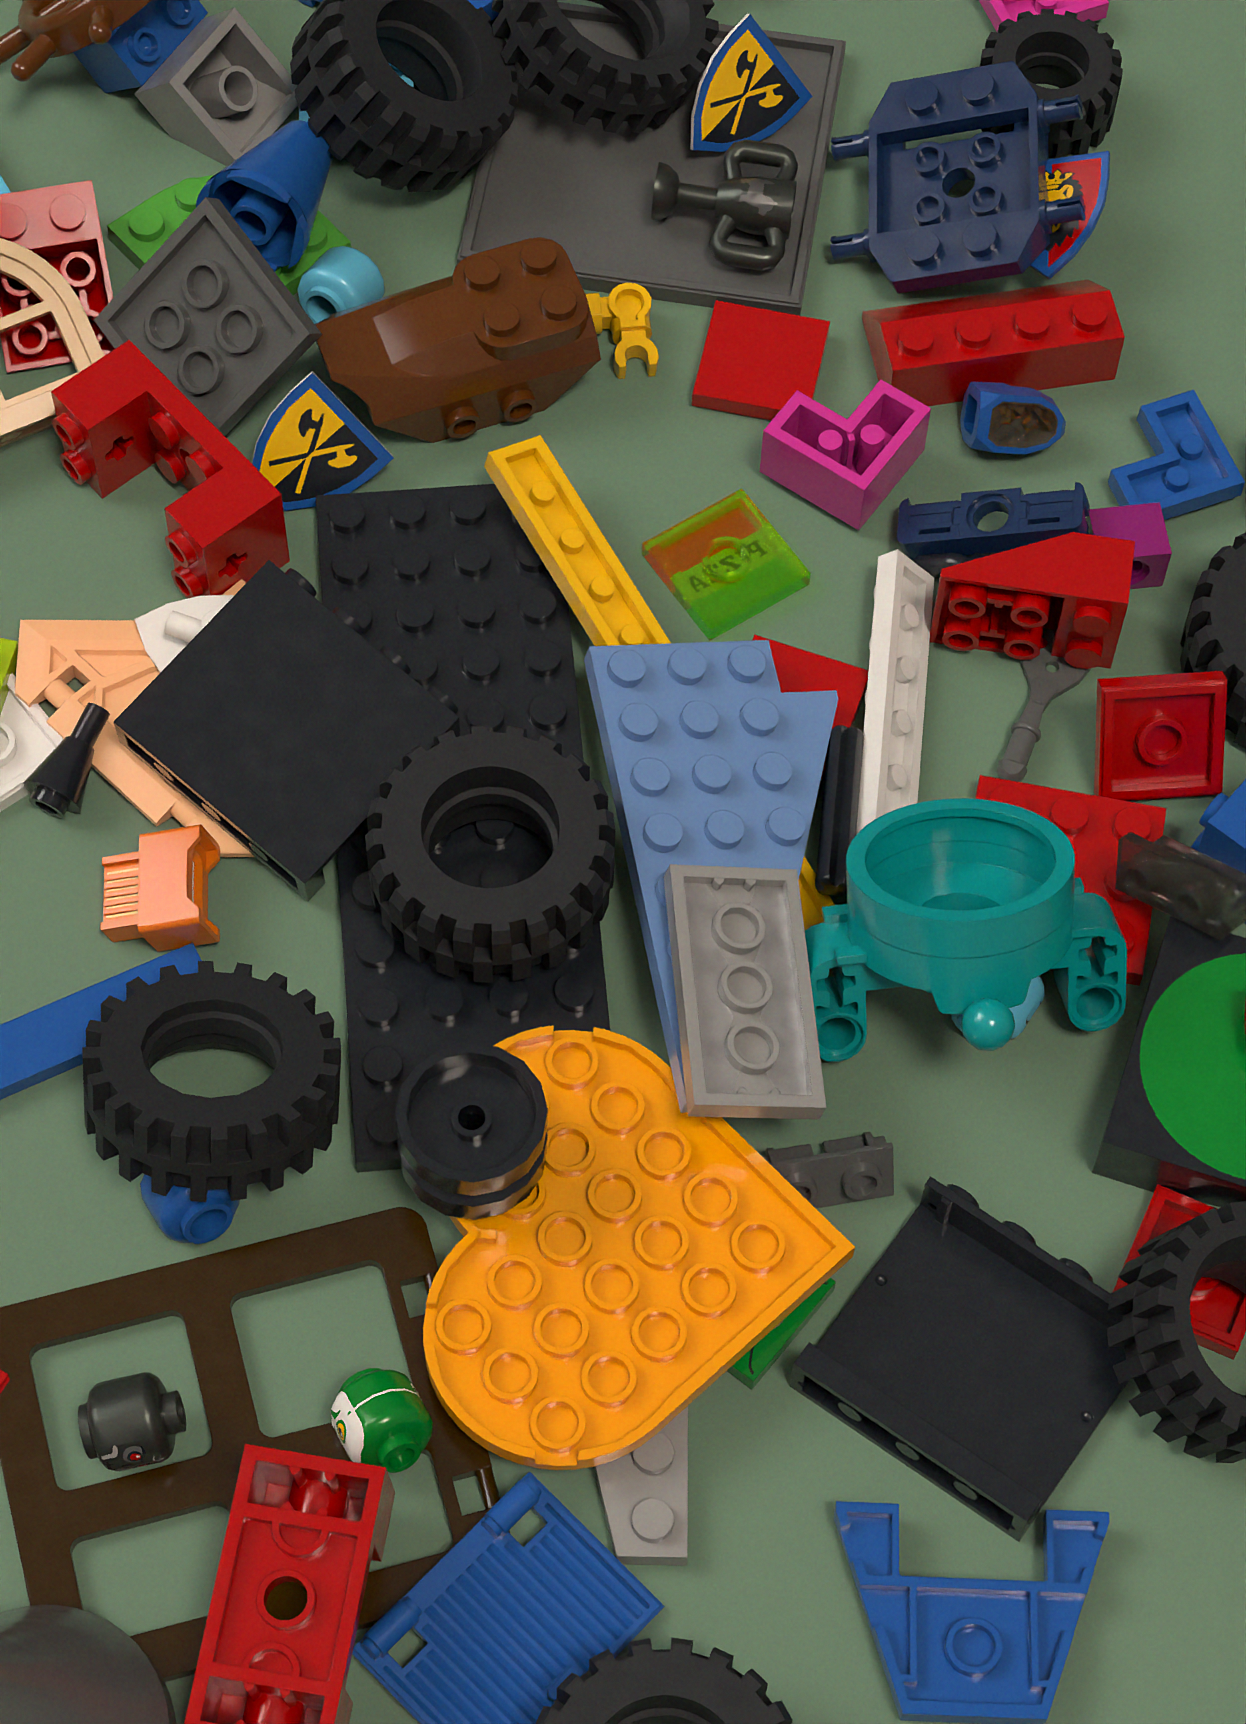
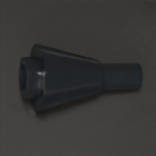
(62, 777)

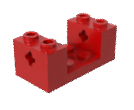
(129, 416)
(299, 1524)

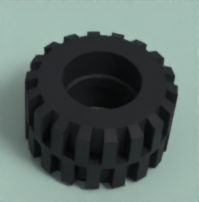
(1069, 56)

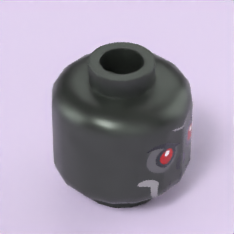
(131, 1421)

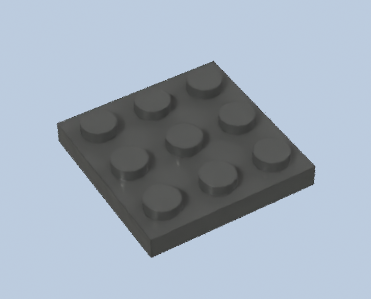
(211, 316)

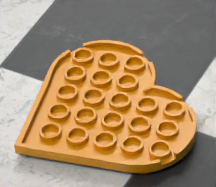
(624, 1271)

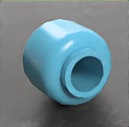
(339, 282)

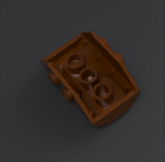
(469, 346)

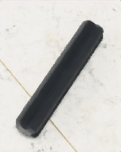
(839, 808)

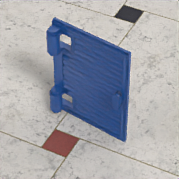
(508, 1617)

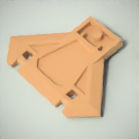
(114, 671)

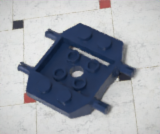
(1004, 220)

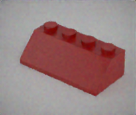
(1009, 337)

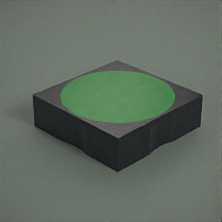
(1184, 1080)

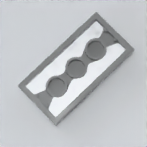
(743, 993)

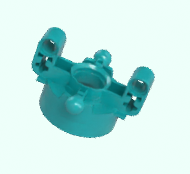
(967, 909)

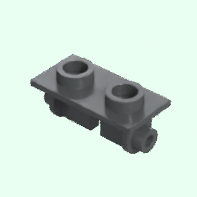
(845, 1173)

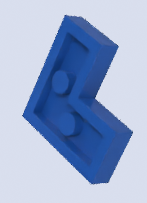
(1189, 464)

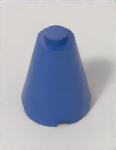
(276, 191)

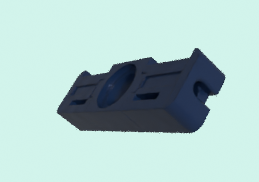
(954, 524)

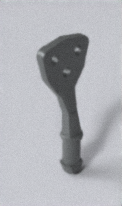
(1043, 688)

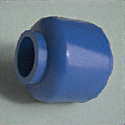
(186, 1219)

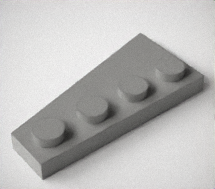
(648, 1498)

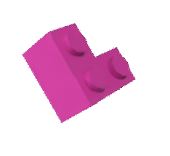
(844, 461)

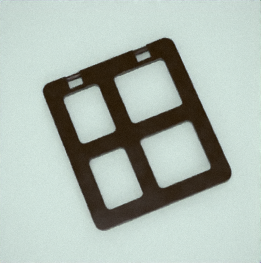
(202, 1294)

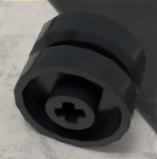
(472, 1130)

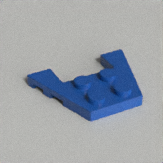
(965, 1643)

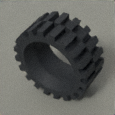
(1161, 1338)

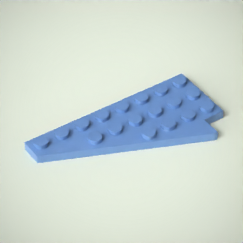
(704, 773)

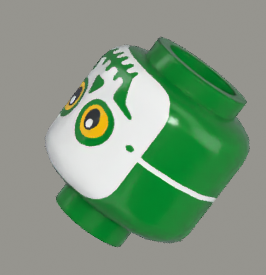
(381, 1419)

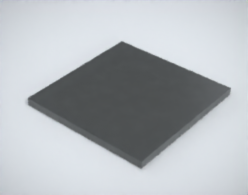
(598, 186)

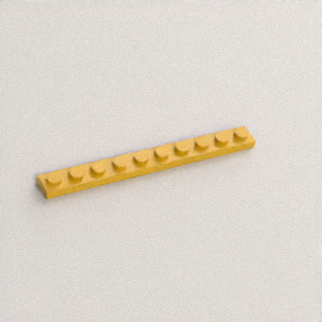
(590, 572)

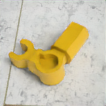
(628, 318)

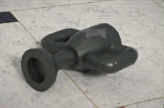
(742, 203)

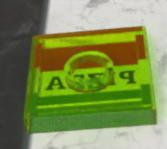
(725, 564)

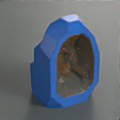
(1009, 419)

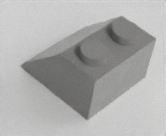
(220, 89)

